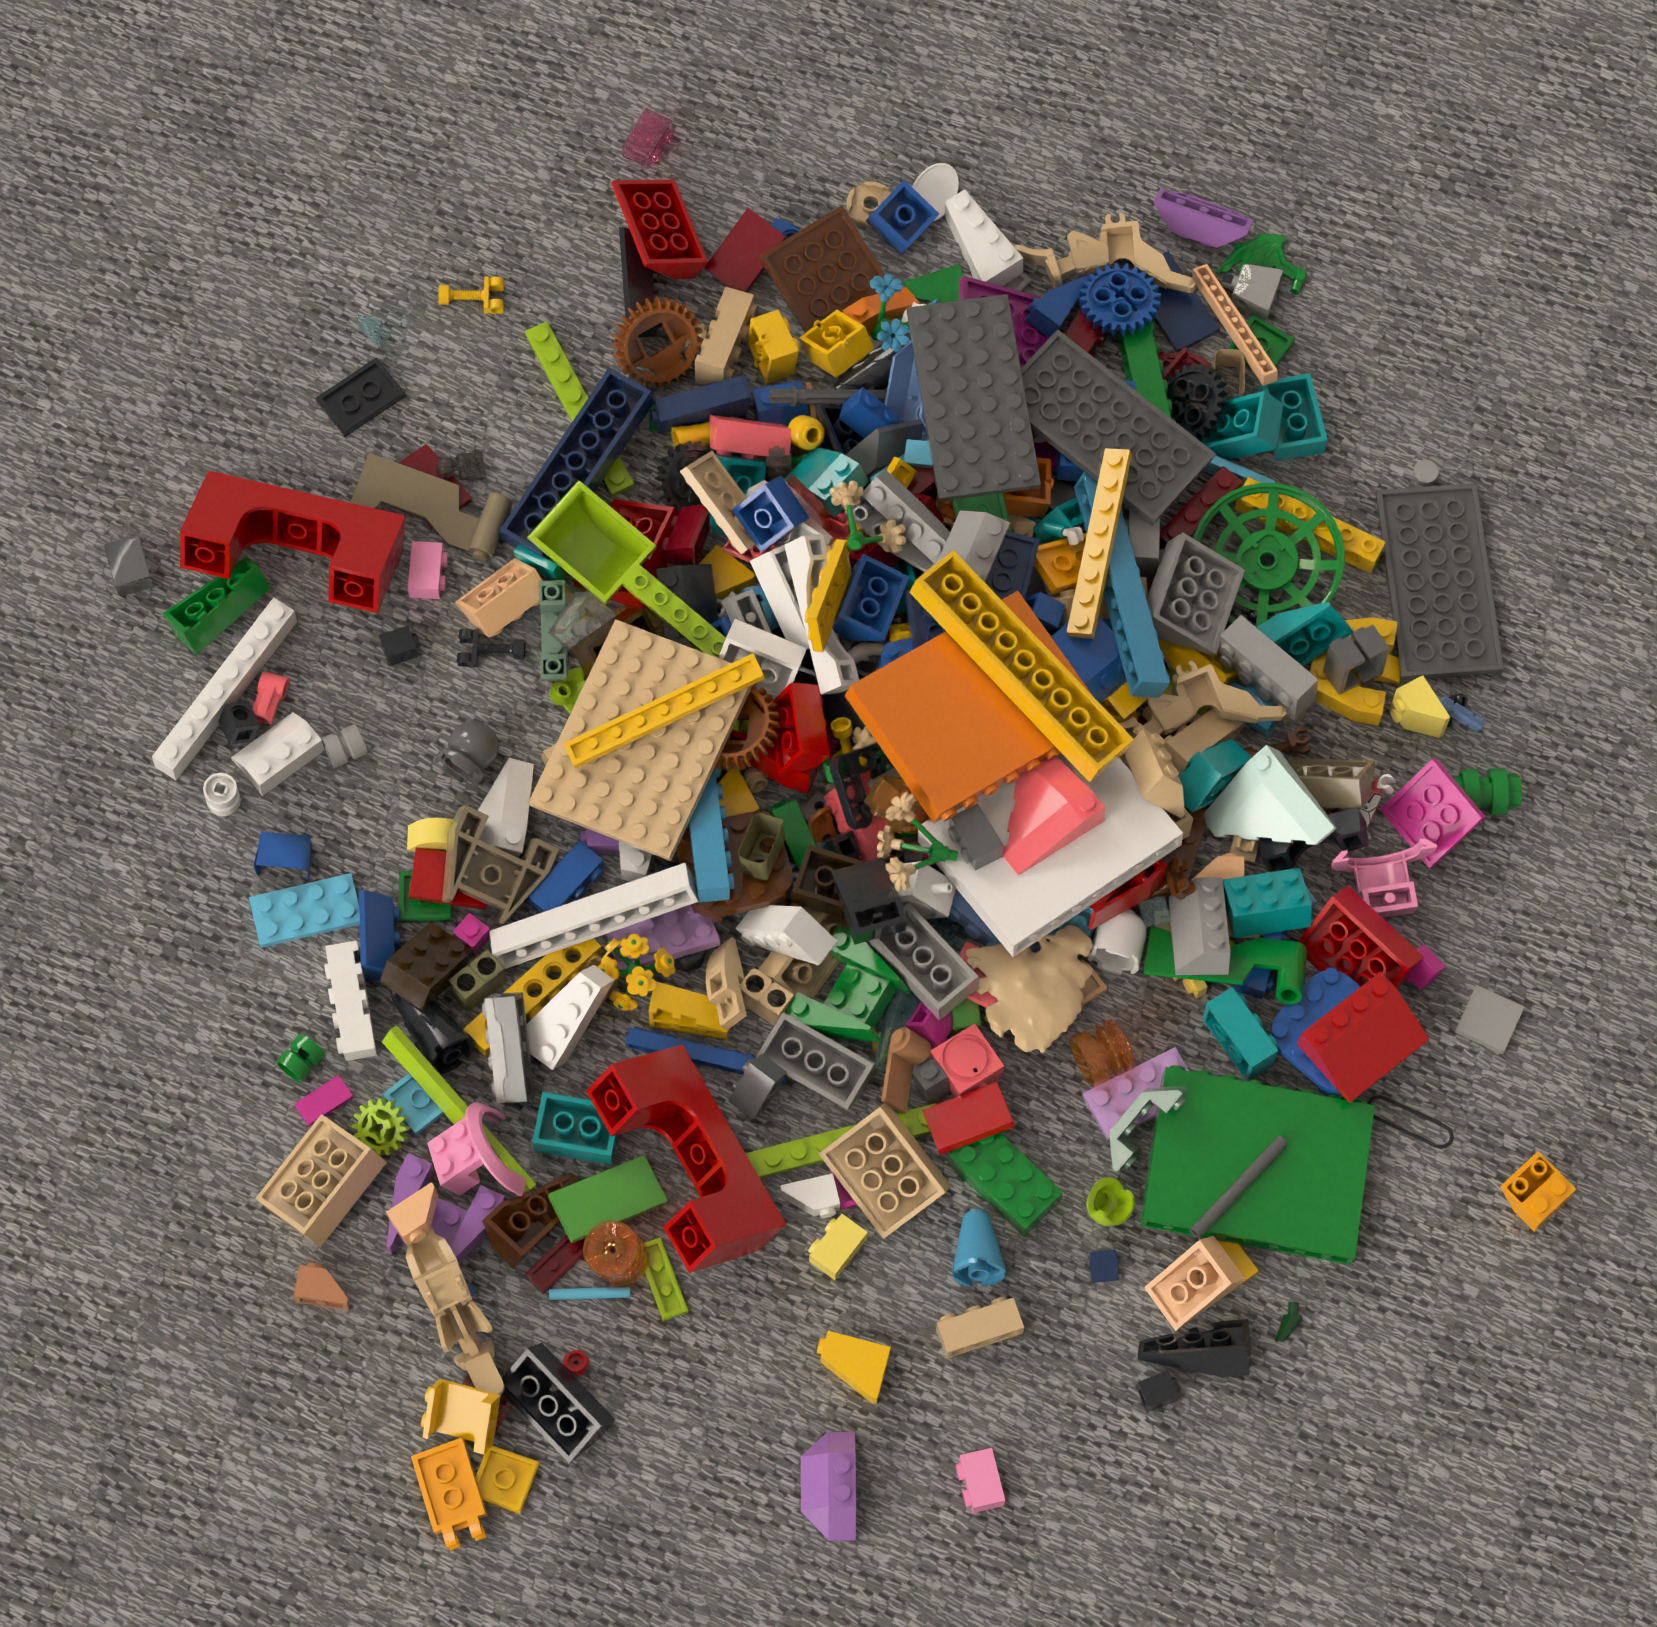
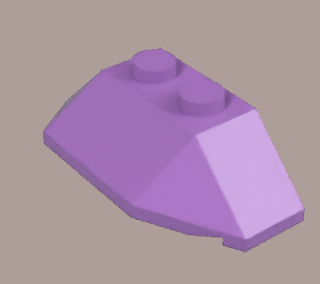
(1200, 219)
(830, 1486)

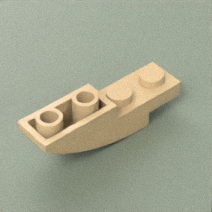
(722, 983)

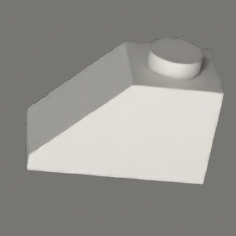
(813, 1195)

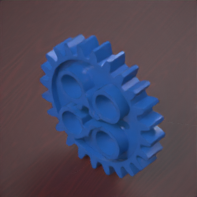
(1119, 299)

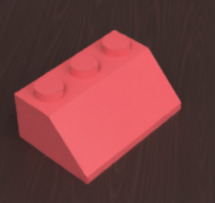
(747, 436)

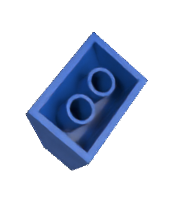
(870, 601)
(377, 932)

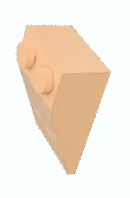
(1194, 1282)

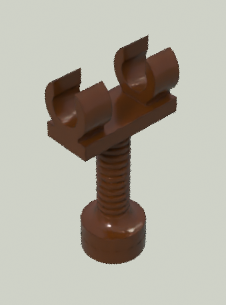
(1290, 744)
(1178, 887)

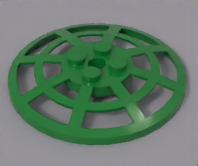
(1277, 545)

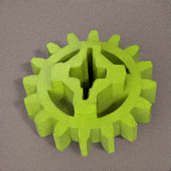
(385, 1138)

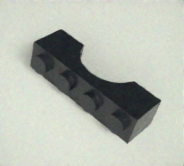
(1349, 835)

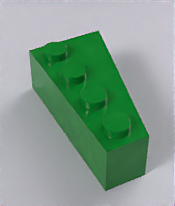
(216, 606)

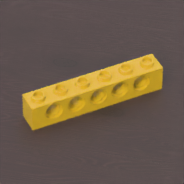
(1359, 547)
(537, 979)

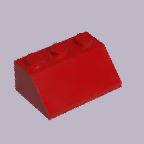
(802, 733)

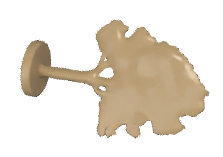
(1037, 989)

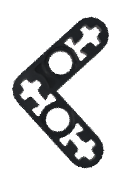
(852, 770)

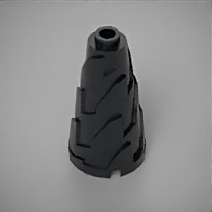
(871, 372)
(435, 1034)

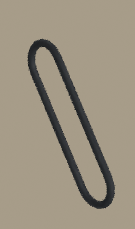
(1418, 1114)

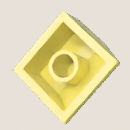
(1419, 709)

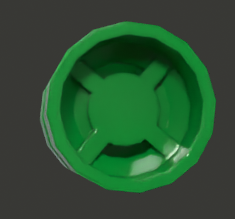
(294, 1065)

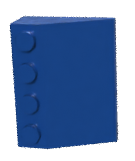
(1094, 660)

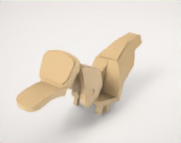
(1115, 243)
(1196, 690)
(456, 1315)

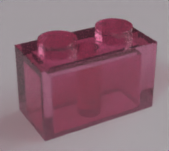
(647, 138)

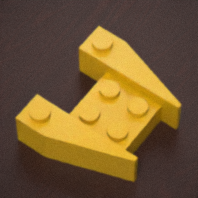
(1359, 703)

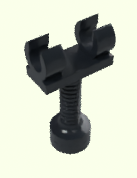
(467, 659)

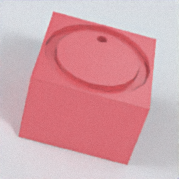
(968, 1061)

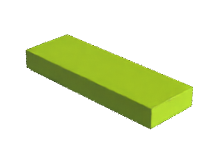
(664, 1282)

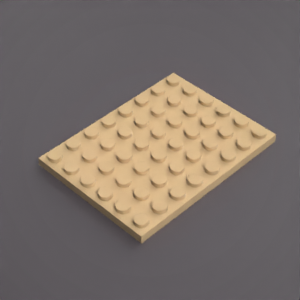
(654, 783)

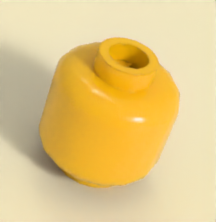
(806, 432)

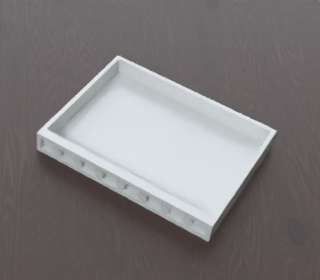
(1071, 879)

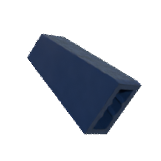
(696, 405)

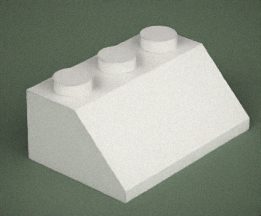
(776, 656)
(279, 753)

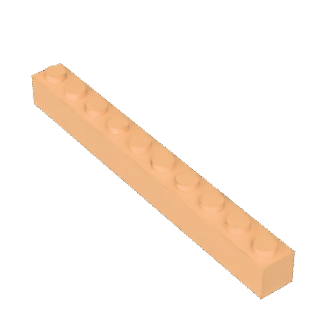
(1235, 325)

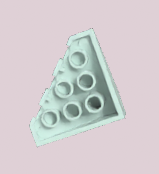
(1268, 803)

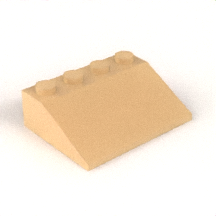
(885, 1170)
(321, 1180)

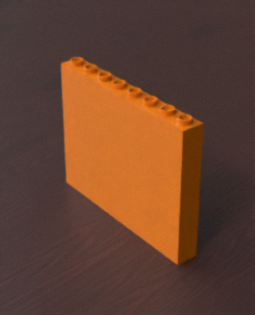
(951, 723)

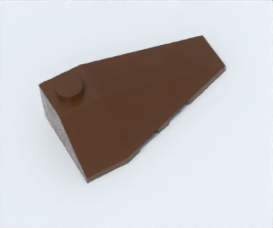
(524, 1222)

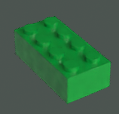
(1006, 1181)

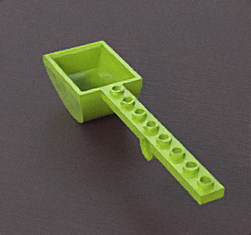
(608, 553)

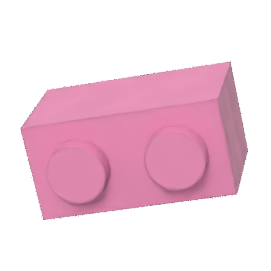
(426, 570)
(981, 1480)

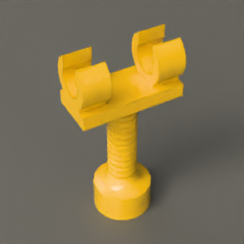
(492, 306)
(842, 729)

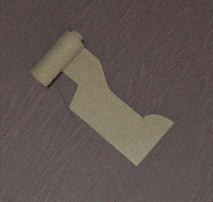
(436, 502)

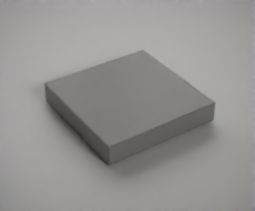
(1489, 1019)

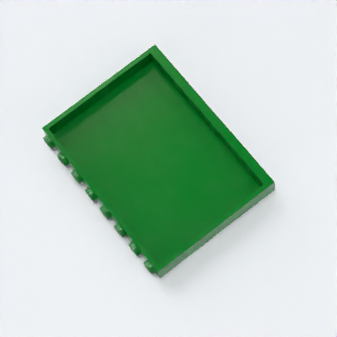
(1299, 1204)

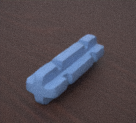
(1462, 714)

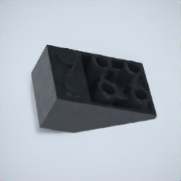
(869, 901)

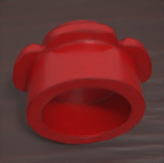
(576, 1355)

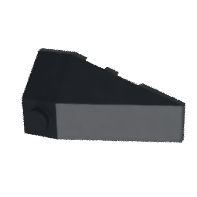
(1214, 1352)

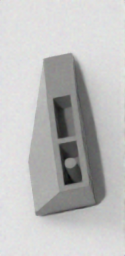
(889, 499)

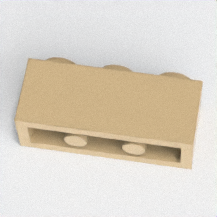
(979, 1327)

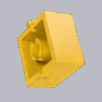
(836, 343)
(773, 346)

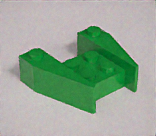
(856, 997)

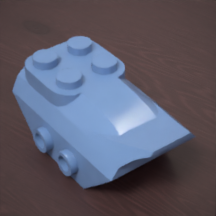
(903, 388)

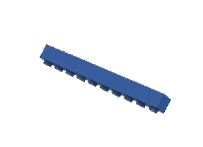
(699, 1052)

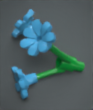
(890, 332)

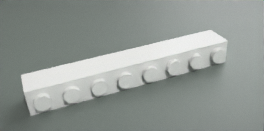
(224, 688)
(593, 916)

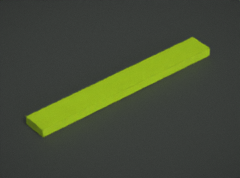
(443, 1094)

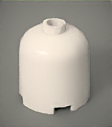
(1119, 943)

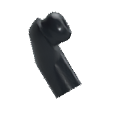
(690, 962)

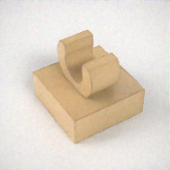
(1245, 848)

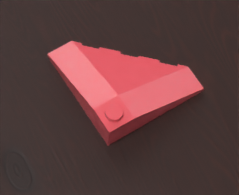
(1048, 813)

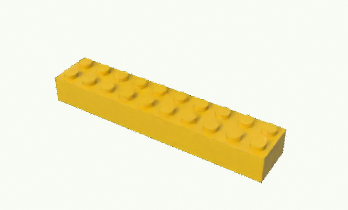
(1021, 665)

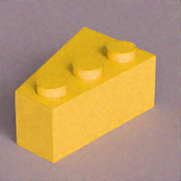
(684, 1012)

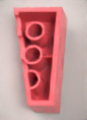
(867, 837)

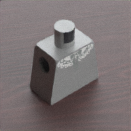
(1254, 288)

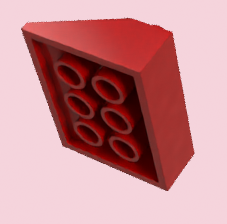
(661, 227)
(655, 524)
(1358, 942)
(1363, 1037)

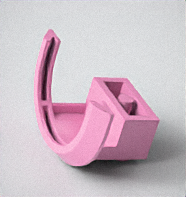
(1385, 879)
(466, 1148)

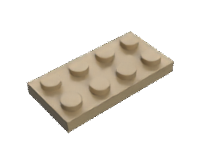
(720, 496)

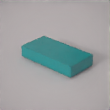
(542, 565)

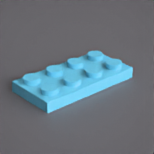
(305, 910)

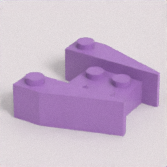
(458, 1226)

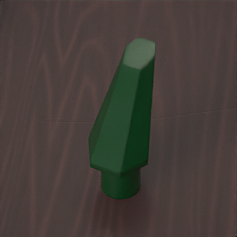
(1289, 1322)

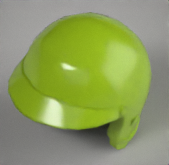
(1109, 1202)

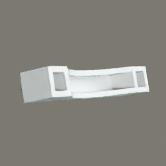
(834, 666)

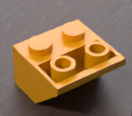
(1537, 1191)

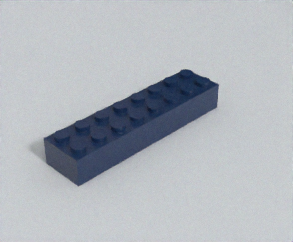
(582, 453)

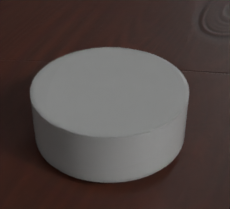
(1425, 472)

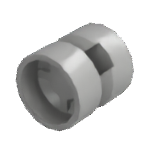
(345, 745)

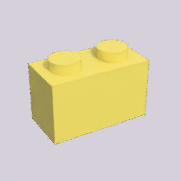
(837, 1246)

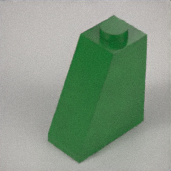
(795, 828)

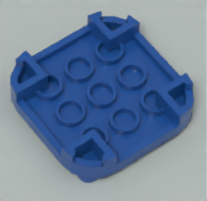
(1318, 998)

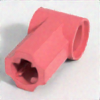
(270, 693)

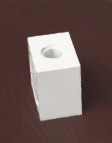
(928, 893)

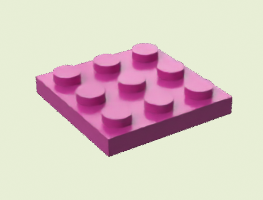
(1433, 809)

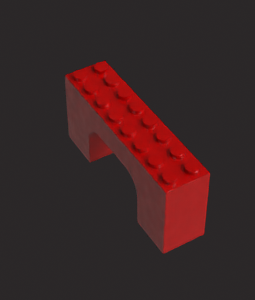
(241, 512)
(672, 1098)

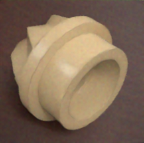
(755, 780)

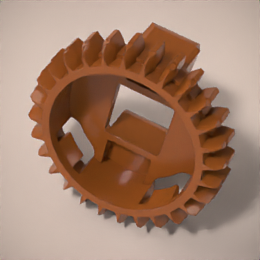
(667, 362)
(760, 731)

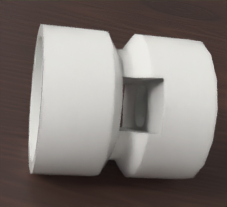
(221, 794)

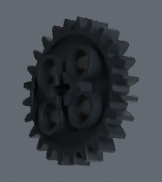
(1202, 386)
(672, 476)

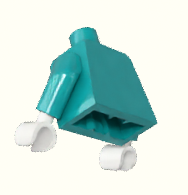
(1060, 524)

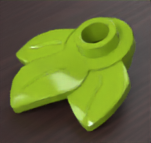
(572, 686)

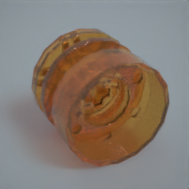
(1106, 1051)
(626, 1263)

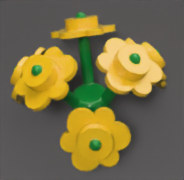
(637, 975)

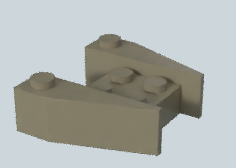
(488, 871)

